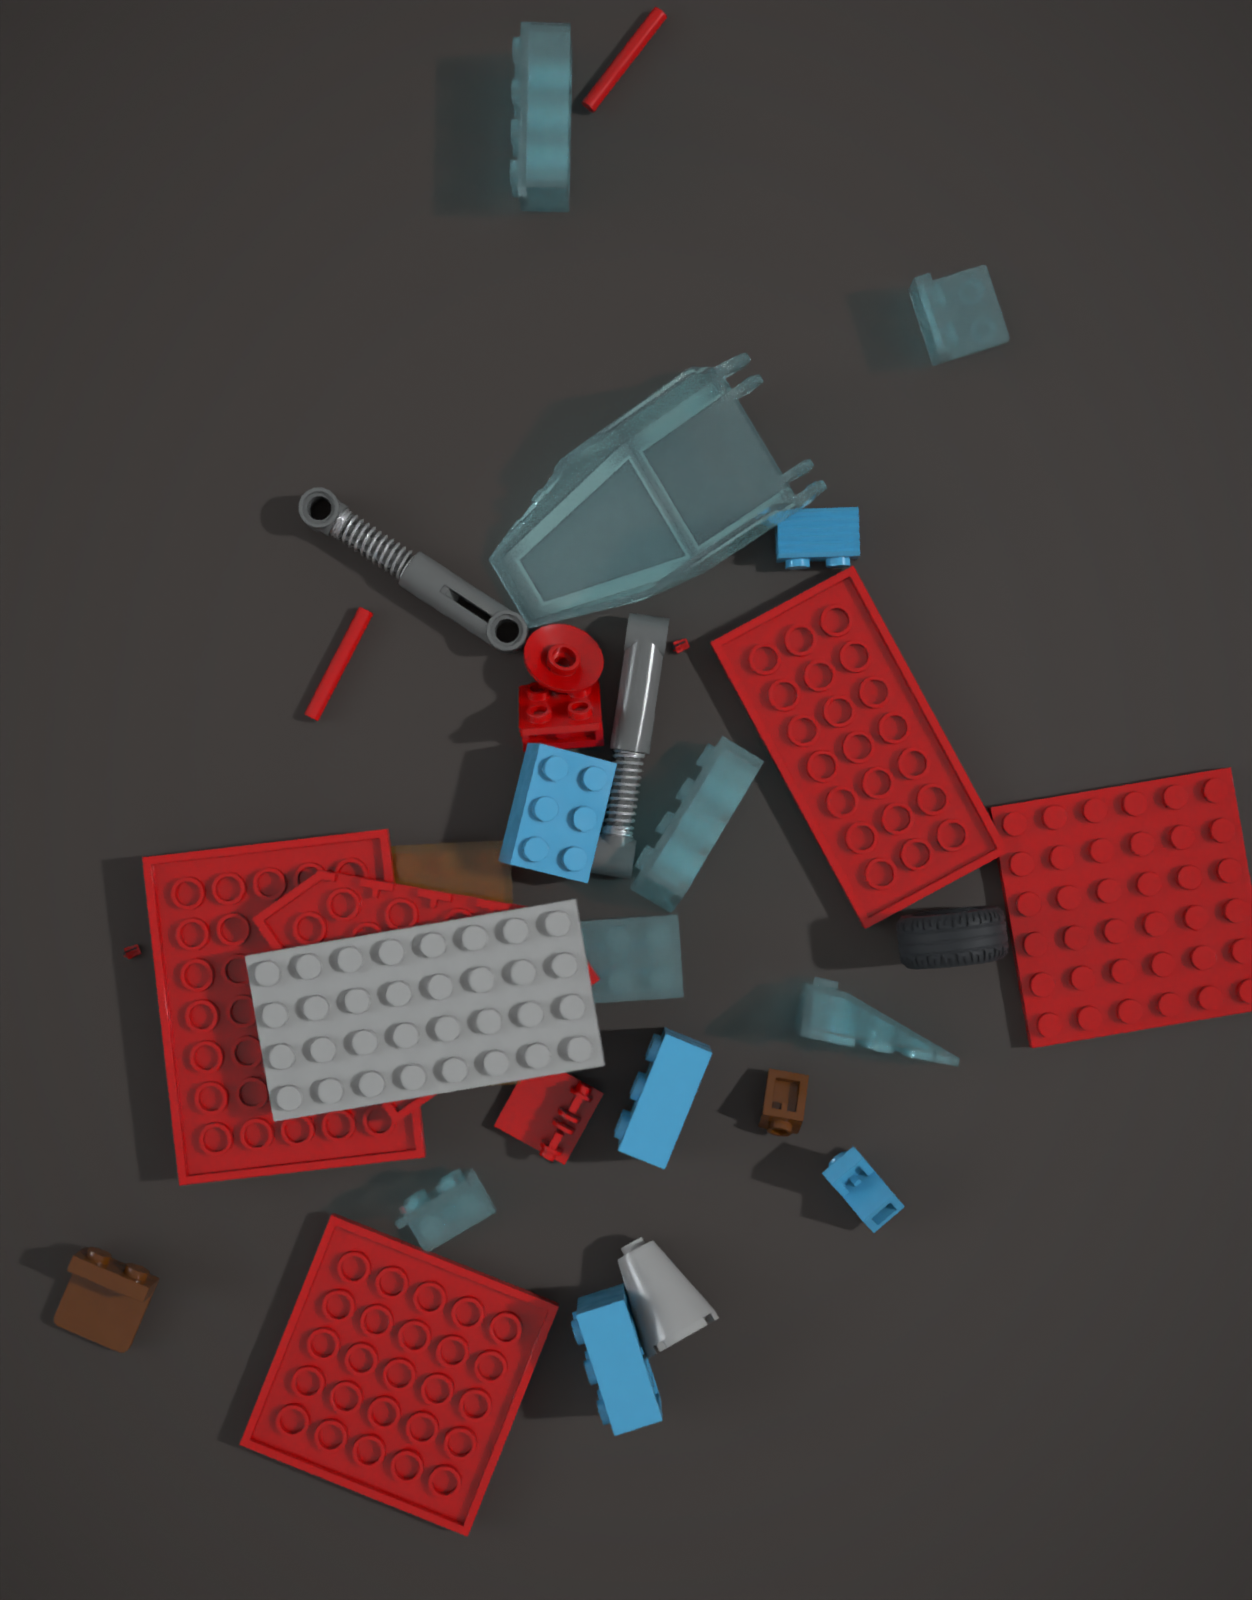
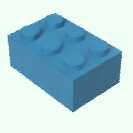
(557, 812)
(662, 1097)
(616, 1360)

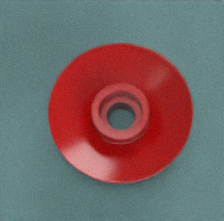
(564, 646)

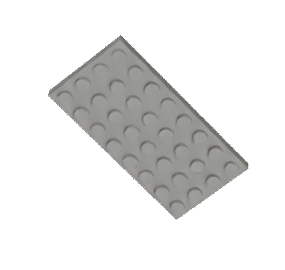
(425, 1010)

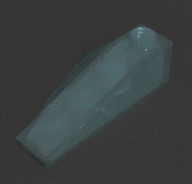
(843, 1019)

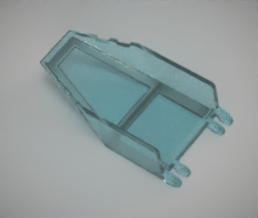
(649, 502)

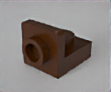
(783, 1102)

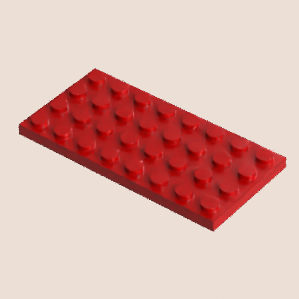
(858, 747)

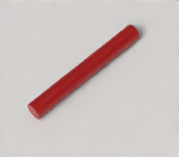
(624, 59)
(338, 663)

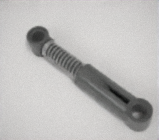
(417, 573)
(631, 740)

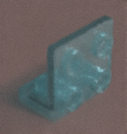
(958, 314)
(447, 1210)

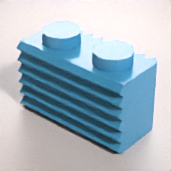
(819, 536)

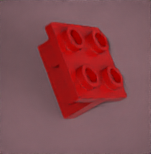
(560, 718)

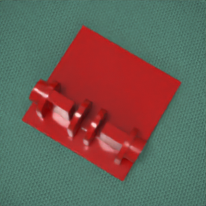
(549, 1113)

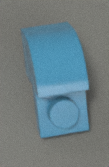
(862, 1189)

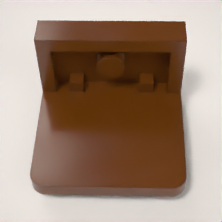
(105, 1298)

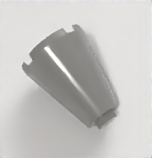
(660, 1297)

